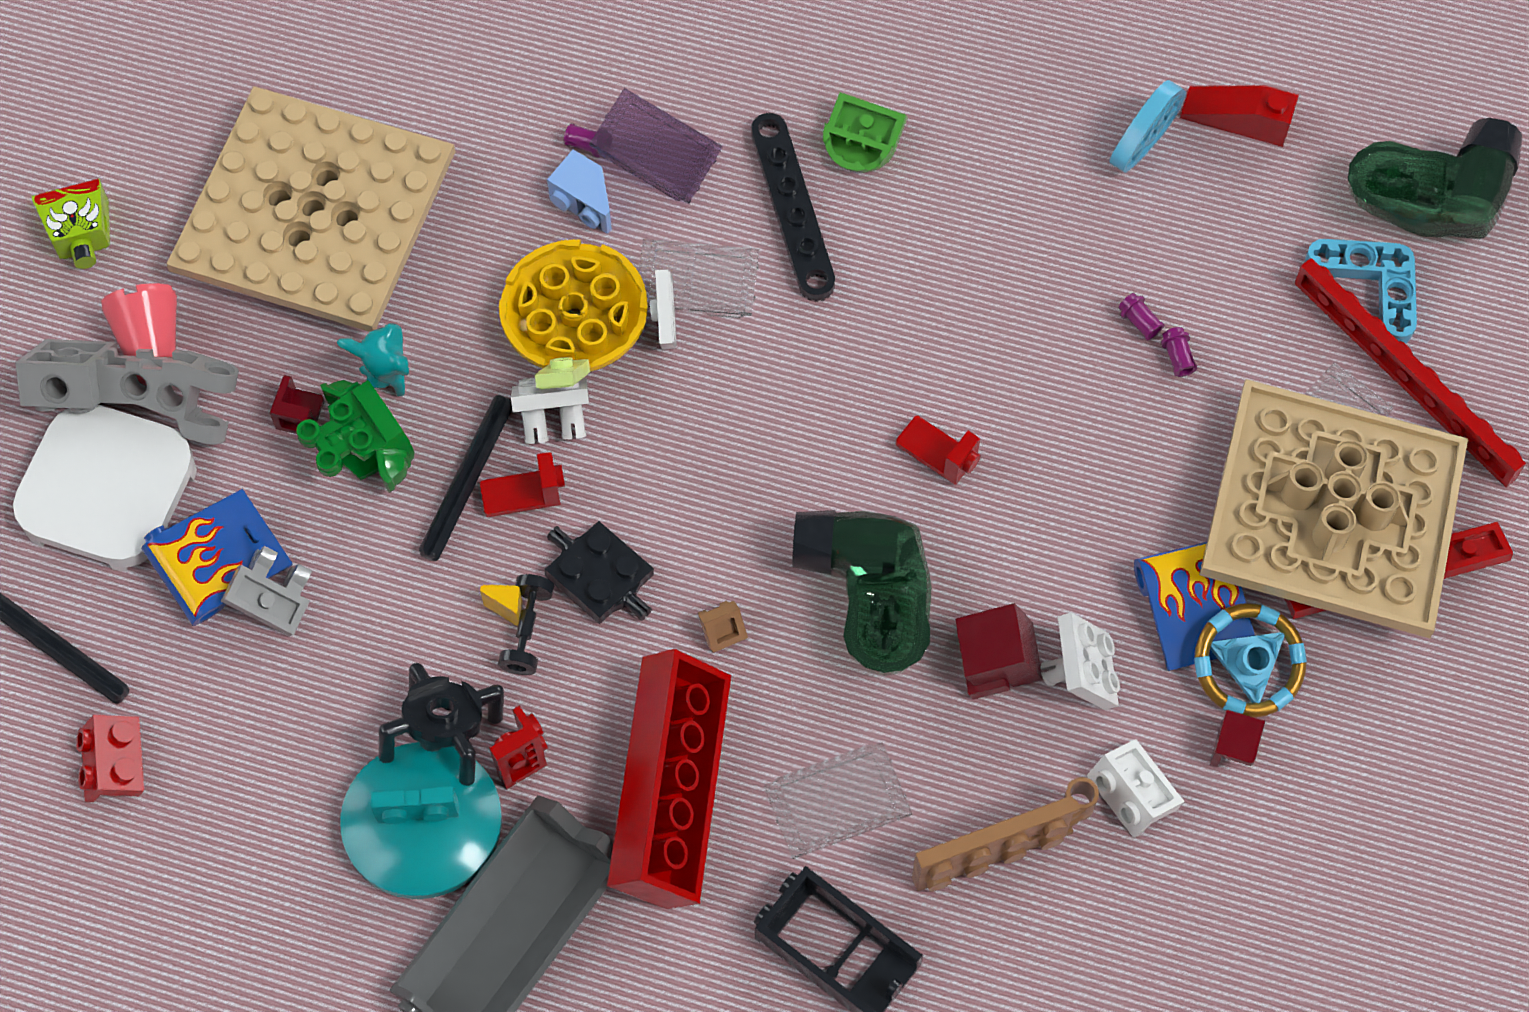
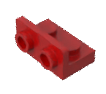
(519, 752)

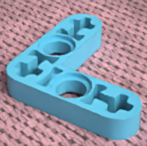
(1387, 276)

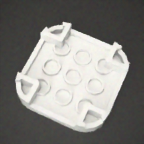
(103, 484)

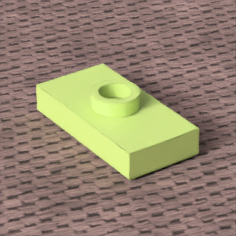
(562, 373)

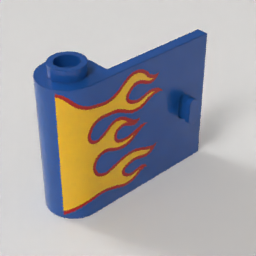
(205, 550)
(1186, 602)

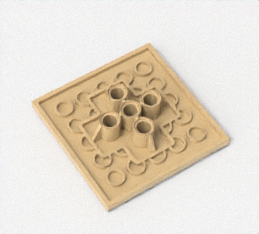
(312, 209)
(1336, 508)

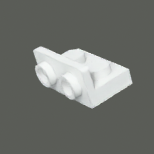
(1134, 787)

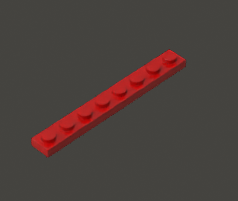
(1416, 379)

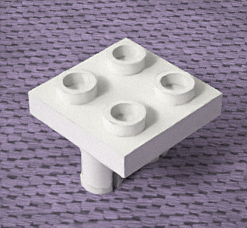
(534, 400)

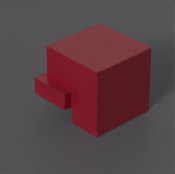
(998, 650)

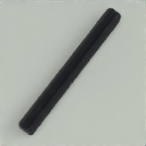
(465, 478)
(62, 651)

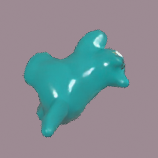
(381, 357)

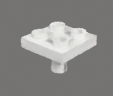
(1085, 662)

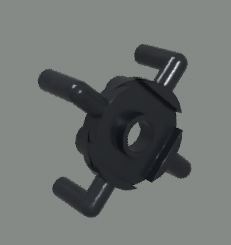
(444, 731)

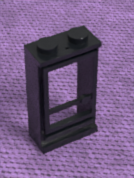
(883, 977)

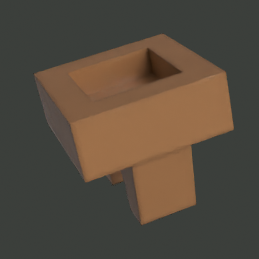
(723, 626)

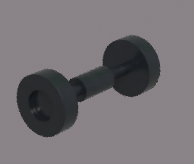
(517, 661)

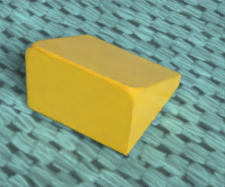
(503, 600)

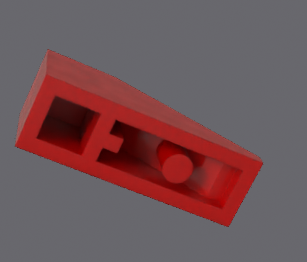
(1242, 110)

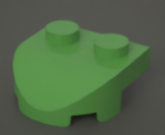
(862, 134)

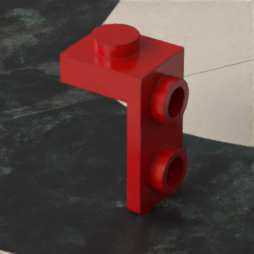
(939, 450)
(524, 490)

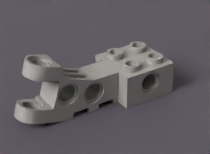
(92, 372)

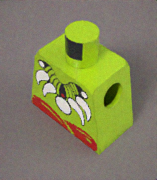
(76, 220)

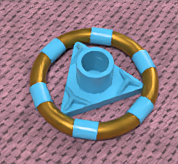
(1250, 660)

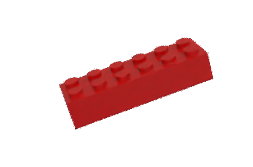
(670, 780)

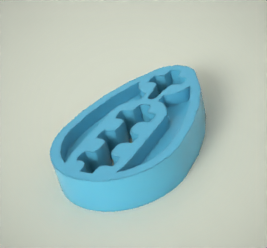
(1148, 125)

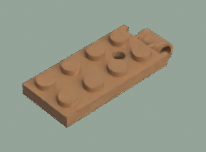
(1004, 840)

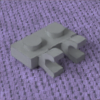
(263, 598)

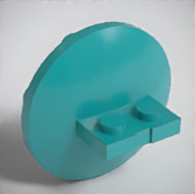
(417, 826)

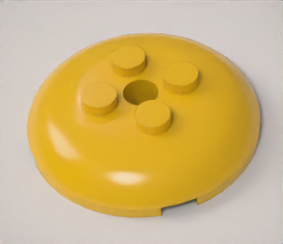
(567, 278)

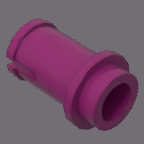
(580, 138)
(1140, 316)
(1179, 352)

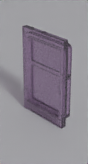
(655, 147)

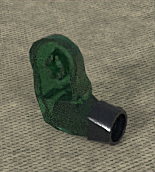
(1438, 191)
(884, 582)

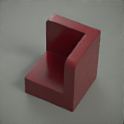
(294, 406)
(1237, 739)

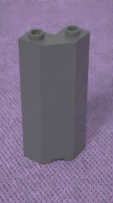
(511, 917)

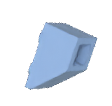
(581, 188)

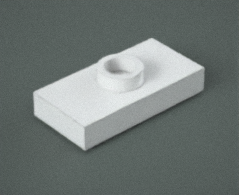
(663, 309)

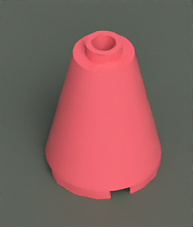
(143, 319)

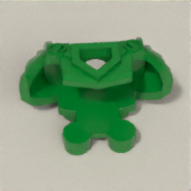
(360, 427)

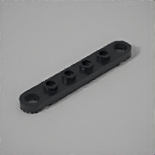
(792, 206)

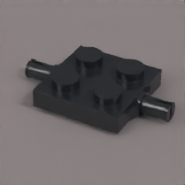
(599, 572)

